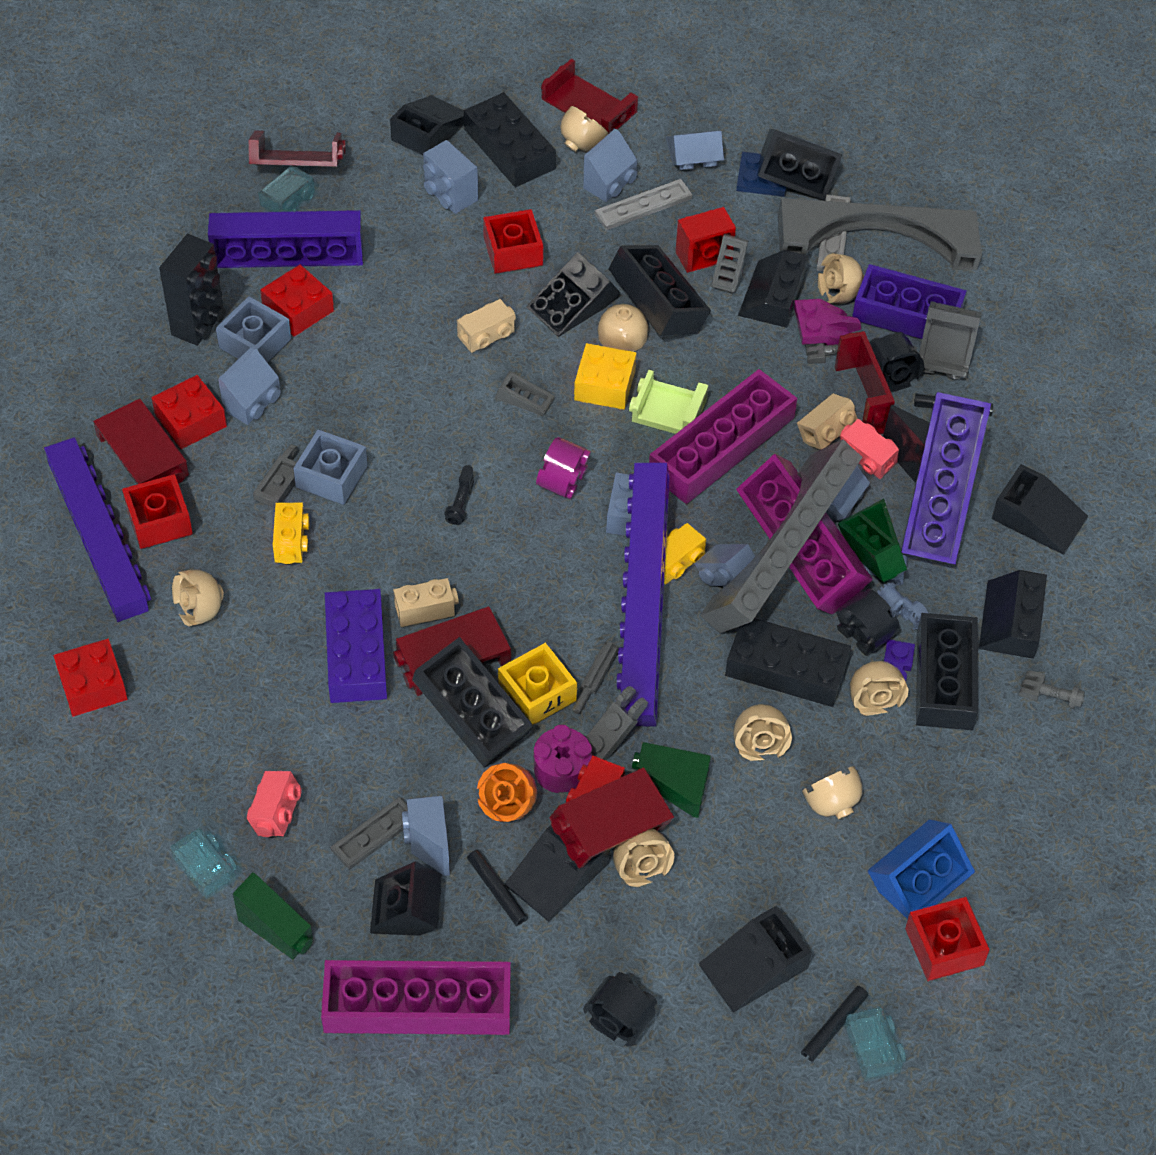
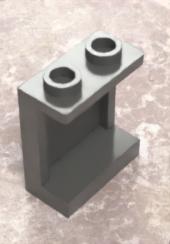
(949, 339)

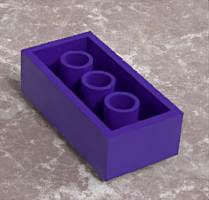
(901, 300)
(355, 646)

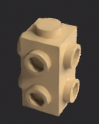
(486, 325)
(827, 421)
(425, 602)

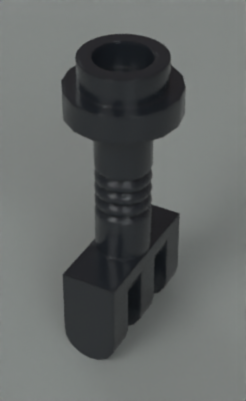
(455, 513)

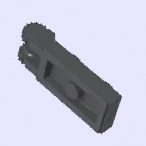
(278, 480)
(615, 724)

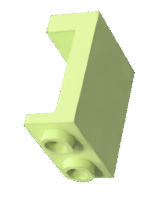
(666, 405)

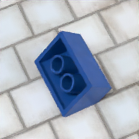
(922, 868)

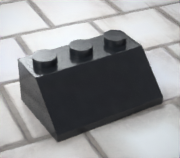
(798, 164)
(775, 288)
(1013, 613)

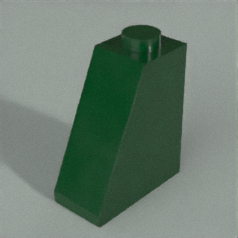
(676, 774)
(271, 917)

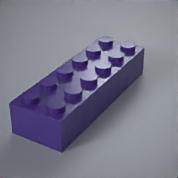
(287, 238)
(945, 478)

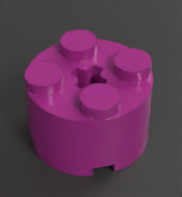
(563, 467)
(560, 757)

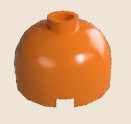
(506, 792)

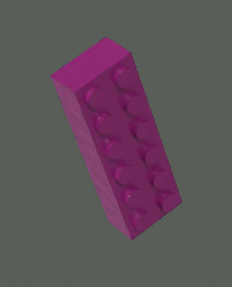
(725, 434)
(825, 562)
(416, 997)

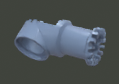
(902, 605)

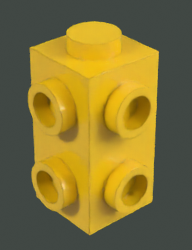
(288, 533)
(683, 549)

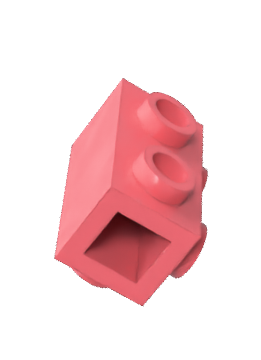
(877, 452)
(274, 803)

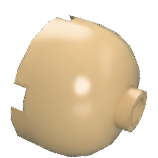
(580, 130)
(840, 273)
(623, 328)
(198, 592)
(877, 687)
(762, 728)
(835, 794)
(646, 854)

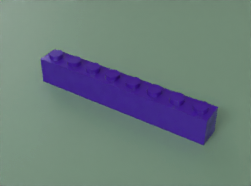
(97, 530)

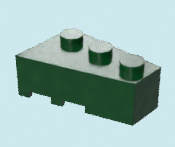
(874, 540)

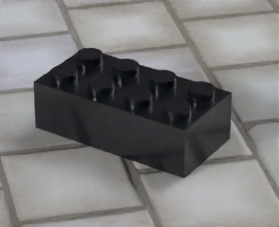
(509, 139)
(192, 289)
(659, 290)
(788, 661)
(947, 671)
(472, 702)

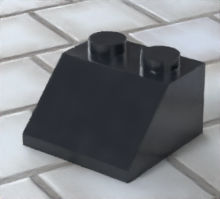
(406, 901)

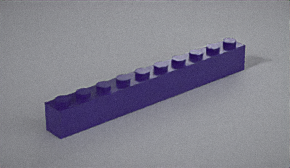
(644, 586)

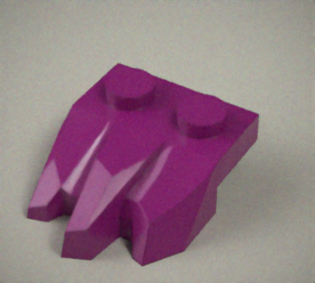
(823, 322)

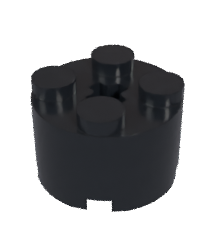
(899, 359)
(867, 620)
(620, 1009)

